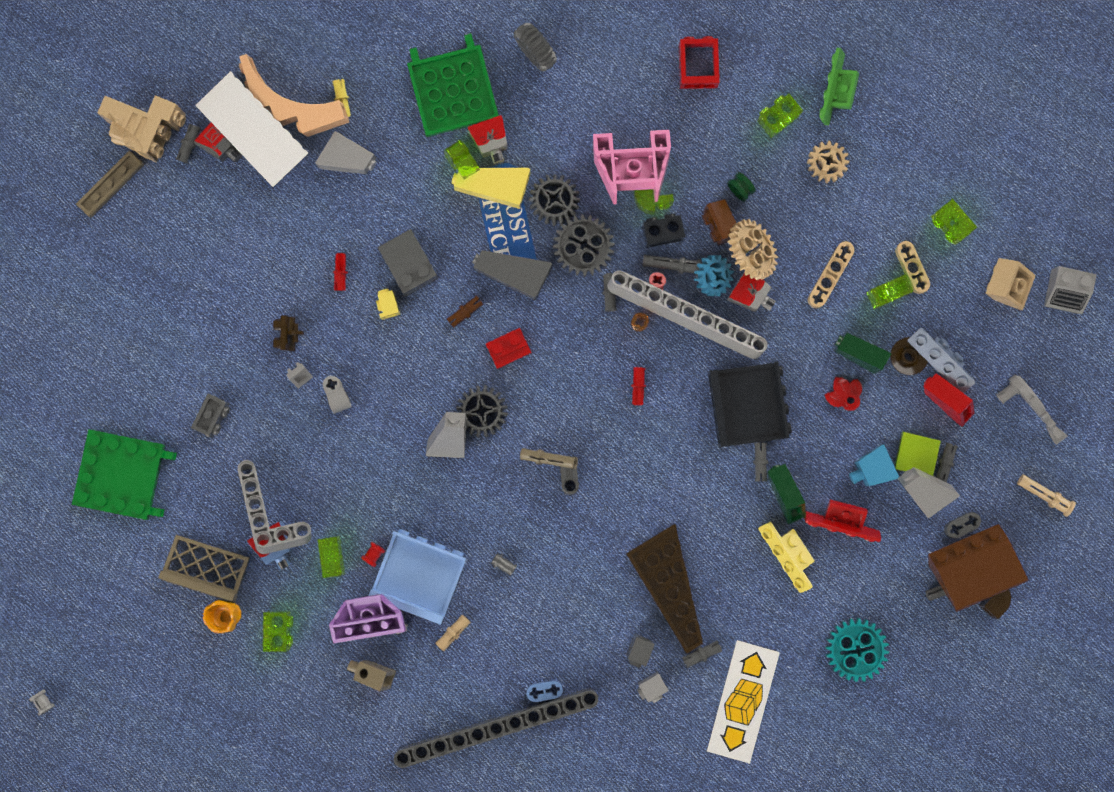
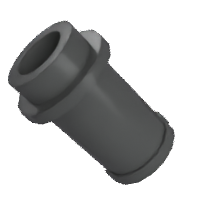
(503, 564)

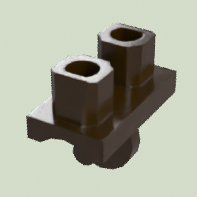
(288, 333)

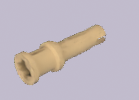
(1055, 499)

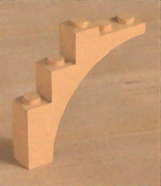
(310, 117)

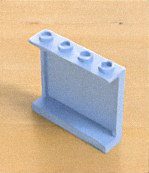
(419, 576)

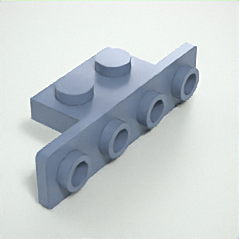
(939, 355)

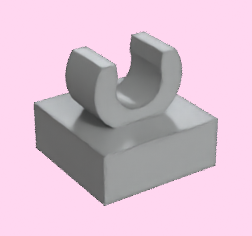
(299, 375)

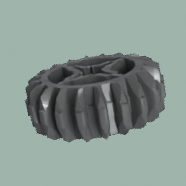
(535, 46)
(541, 189)
(498, 408)

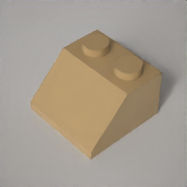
(1010, 283)

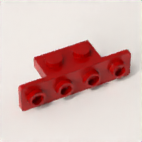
(844, 519)

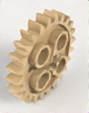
(760, 261)

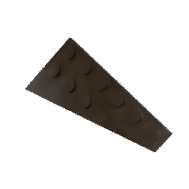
(665, 577)

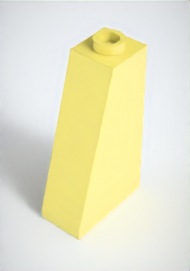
(495, 184)

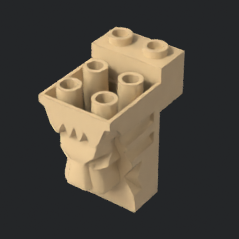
(142, 130)

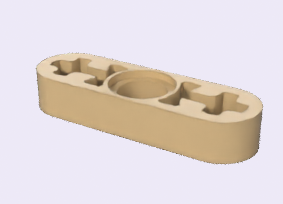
(912, 252)

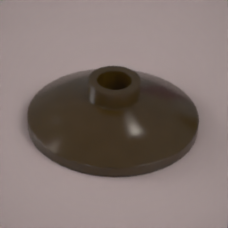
(907, 367)

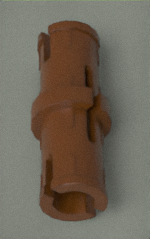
(465, 311)

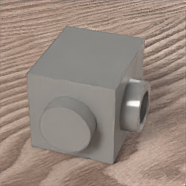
(652, 688)

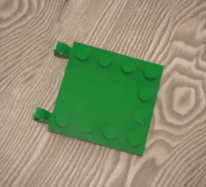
(452, 89)
(120, 475)

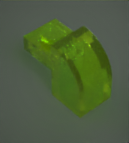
(461, 159)
(645, 201)

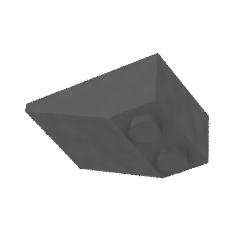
(408, 263)

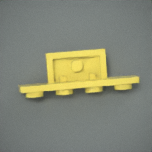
(790, 553)

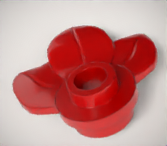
(843, 391)

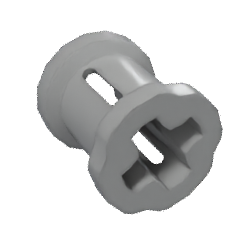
(41, 702)

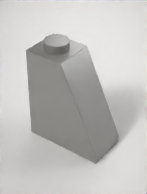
(345, 156)
(448, 437)
(928, 491)

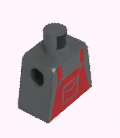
(216, 144)

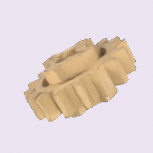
(835, 164)

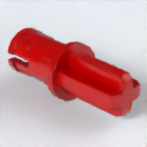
(340, 272)
(638, 386)

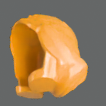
(221, 616)

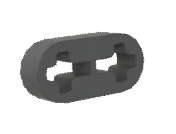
(964, 528)

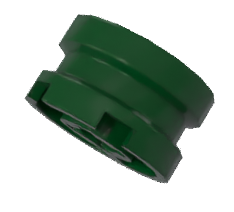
(741, 186)

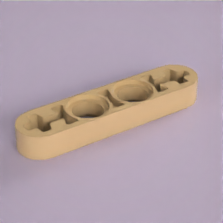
(830, 274)

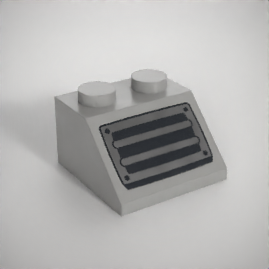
(1069, 289)

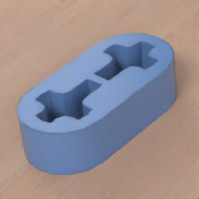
(546, 695)

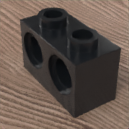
(664, 236)

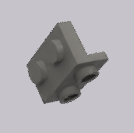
(210, 416)

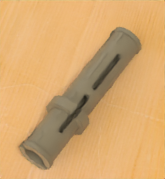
(541, 457)

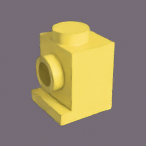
(387, 304)

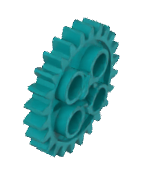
(859, 667)

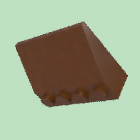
(977, 567)

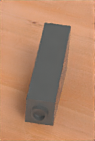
(515, 272)

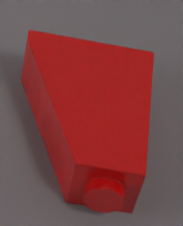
(949, 399)

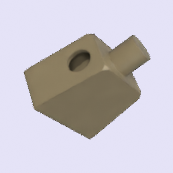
(378, 676)

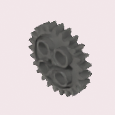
(592, 230)

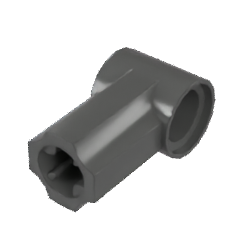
(569, 474)

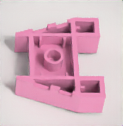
(632, 167)

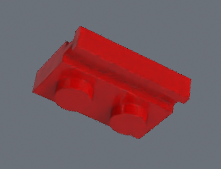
(508, 348)

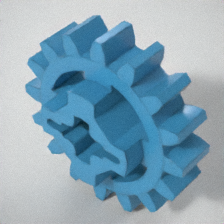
(715, 275)

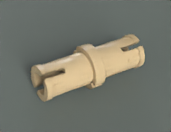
(453, 632)

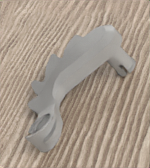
(1019, 386)

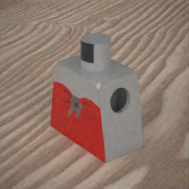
(490, 138)
(751, 294)

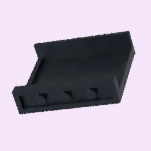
(749, 404)

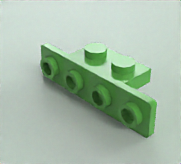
(840, 88)

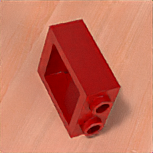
(698, 82)

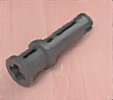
(681, 265)

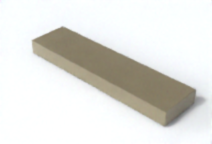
(110, 184)

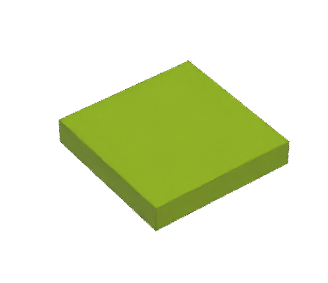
(917, 453)

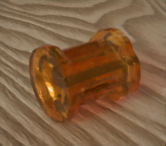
(641, 316)

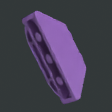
(366, 618)

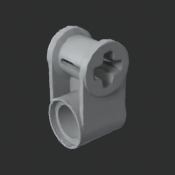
(338, 397)

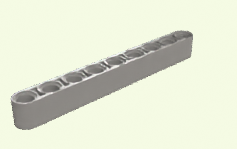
(696, 314)

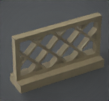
(199, 585)

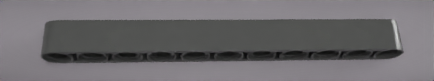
(489, 734)

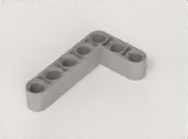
(259, 515)

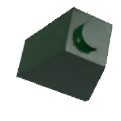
(862, 352)
(787, 493)

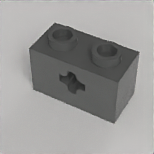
(639, 650)

